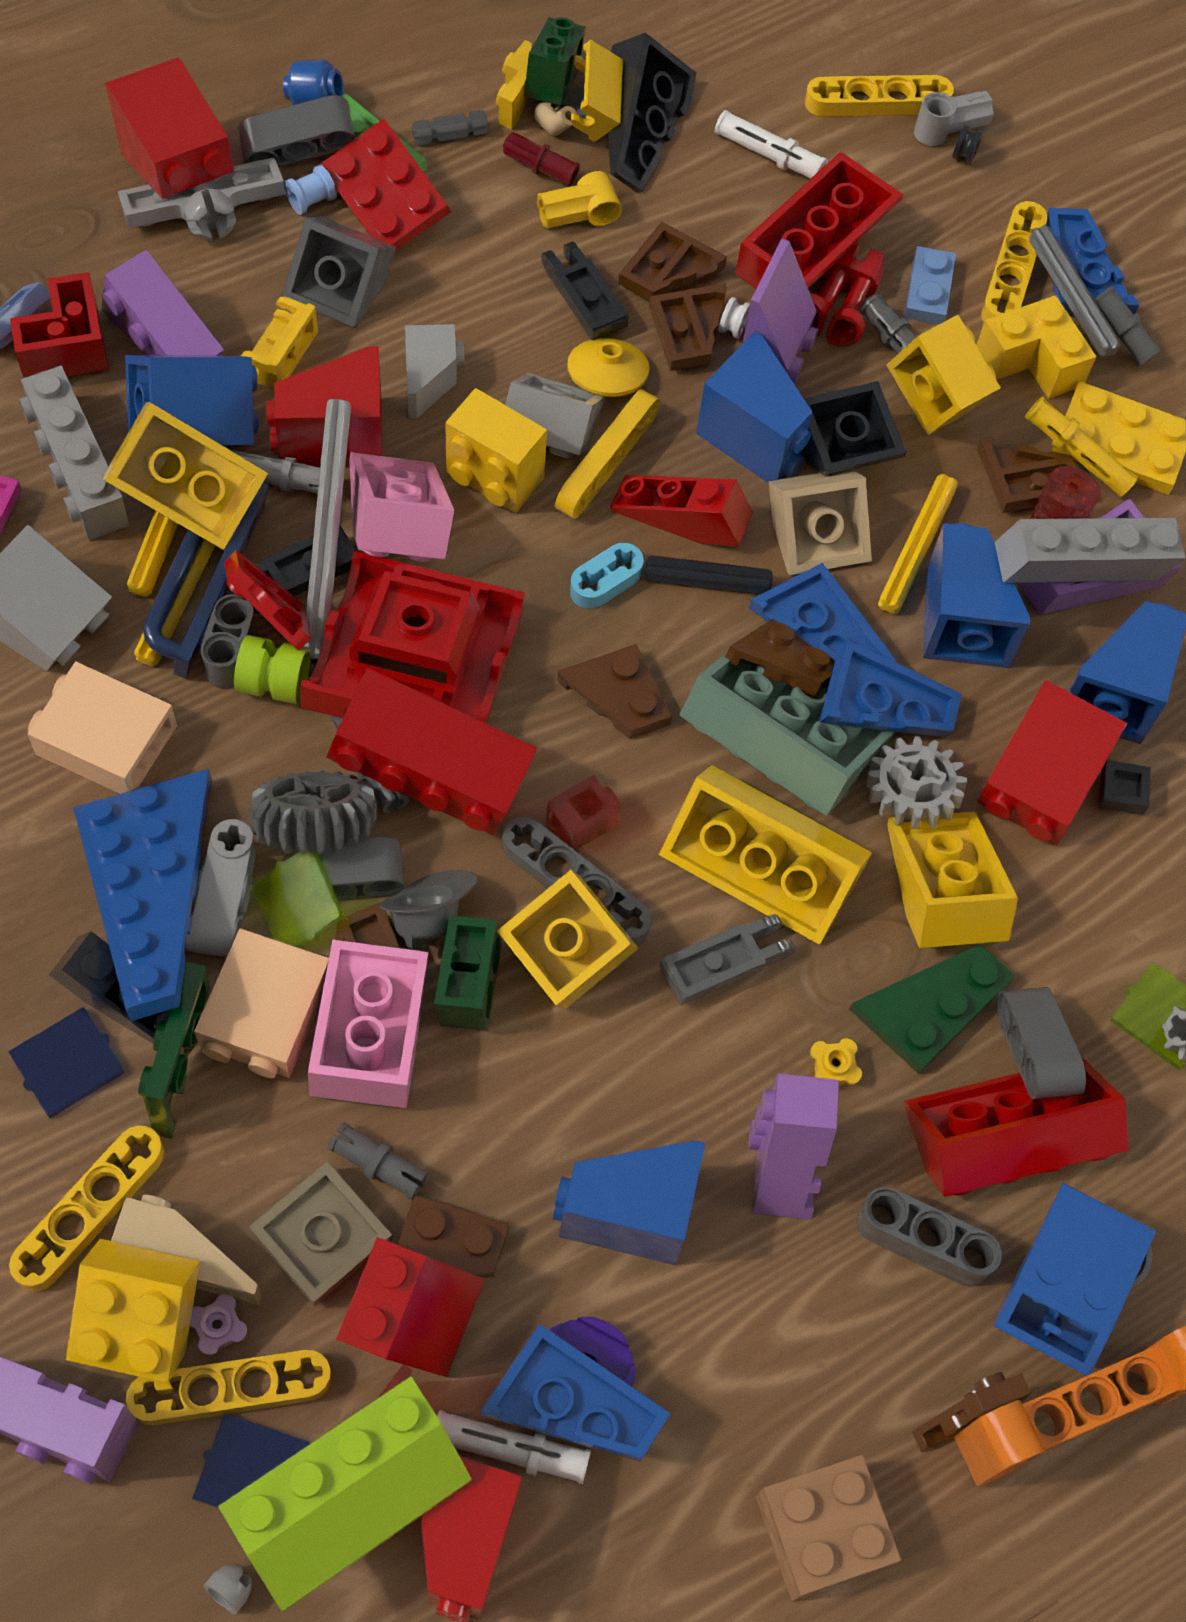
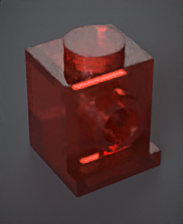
(583, 799)

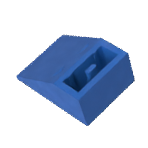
(1075, 1279)

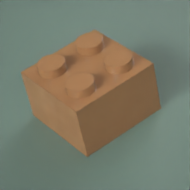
(827, 1527)

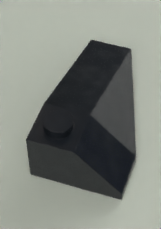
(654, 96)

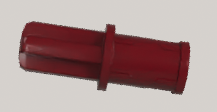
(541, 159)

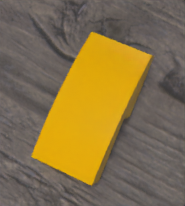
(511, 94)

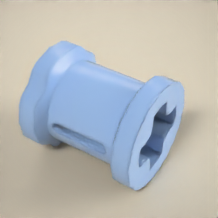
(310, 189)

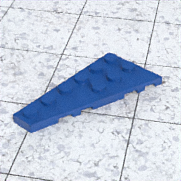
(145, 876)

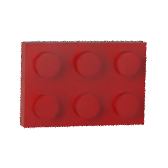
(385, 186)

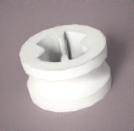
(734, 317)

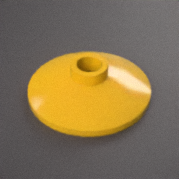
(608, 367)

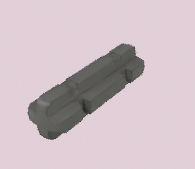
(450, 127)

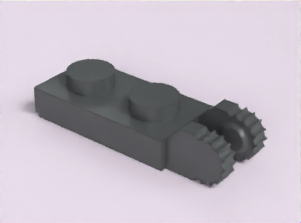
(723, 959)

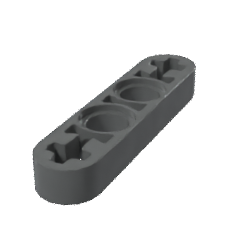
(540, 836)

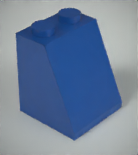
(199, 390)
(756, 412)
(967, 604)
(1135, 668)
(632, 1200)

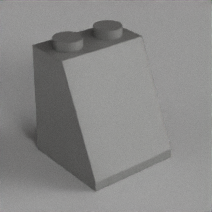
(45, 601)

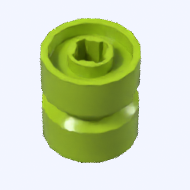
(271, 669)

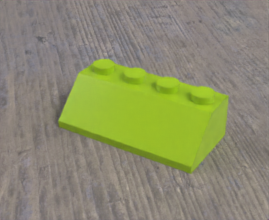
(345, 1493)

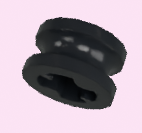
(967, 144)

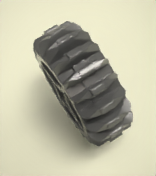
(313, 812)

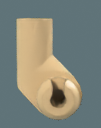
(553, 119)

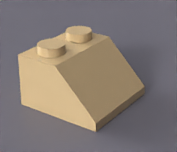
(821, 520)

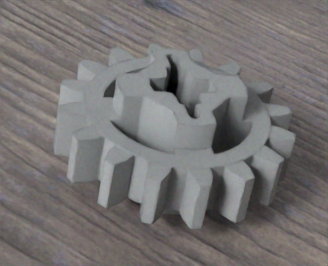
(916, 782)

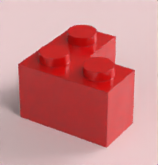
(62, 337)

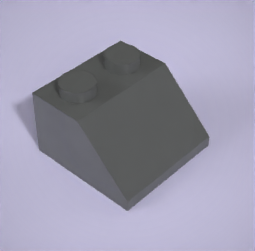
(337, 270)

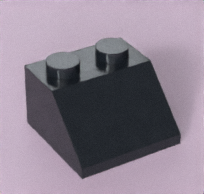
(851, 430)

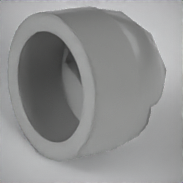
(229, 1587)

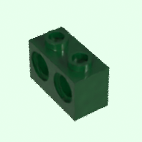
(552, 60)
(468, 973)

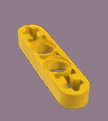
(877, 89)
(1013, 264)
(607, 454)
(82, 1203)
(229, 1380)

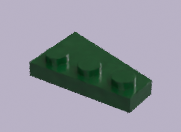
(934, 1005)
(170, 1040)

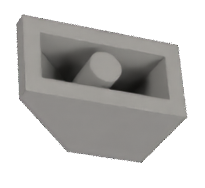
(430, 364)

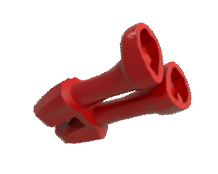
(860, 282)

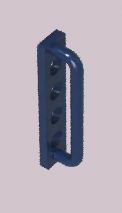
(186, 653)

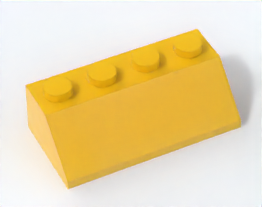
(764, 853)

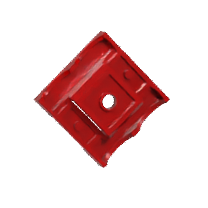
(465, 635)

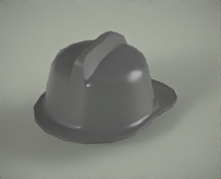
(424, 907)

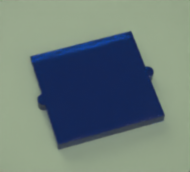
(66, 1062)
(240, 1457)

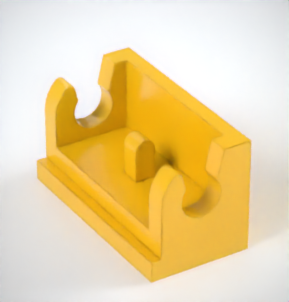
(601, 91)
(284, 341)

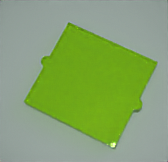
(298, 900)
(1149, 1007)

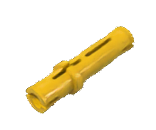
(1080, 446)

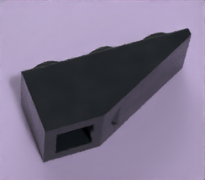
(92, 977)

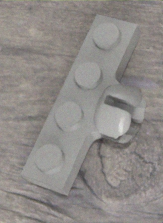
(207, 204)

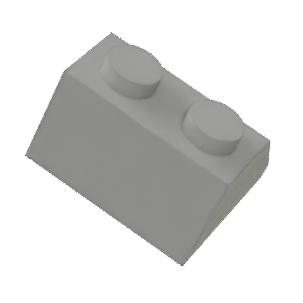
(559, 407)

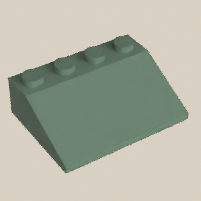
(781, 732)

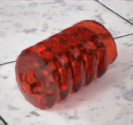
(1067, 495)

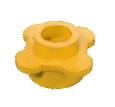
(843, 1051)

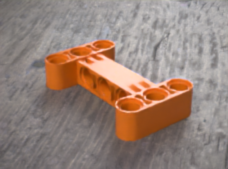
(1010, 1438)

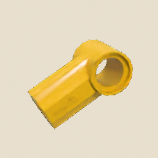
(589, 200)

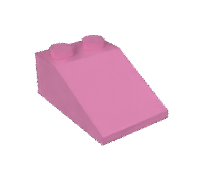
(399, 507)
(368, 1024)

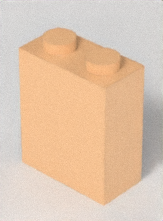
(101, 729)
(262, 1005)

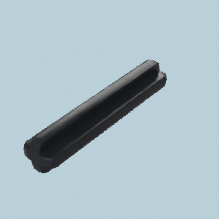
(708, 574)

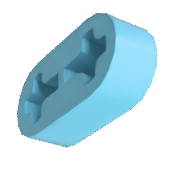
(602, 570)

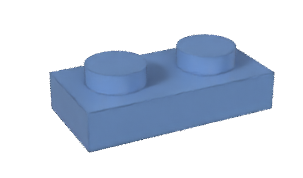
(930, 285)
(23, 303)

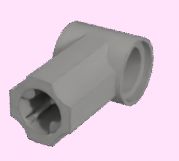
(945, 115)

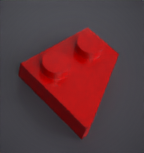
(269, 598)

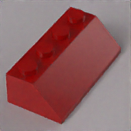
(819, 220)
(430, 752)
(1001, 1134)

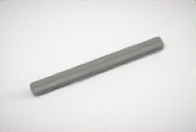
(327, 521)

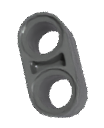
(225, 640)
(365, 870)

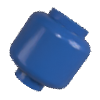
(312, 80)

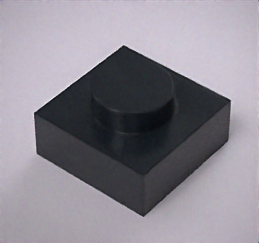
(1125, 787)

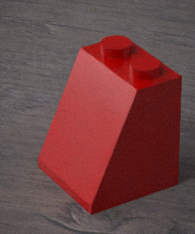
(168, 128)
(301, 400)
(1051, 763)
(410, 1308)
(466, 1540)

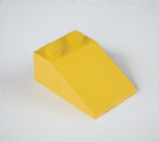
(184, 475)
(952, 882)

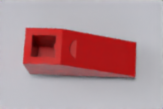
(694, 508)

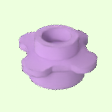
(231, 1331)

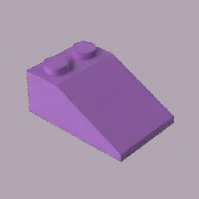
(784, 311)

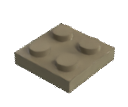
(319, 1233)

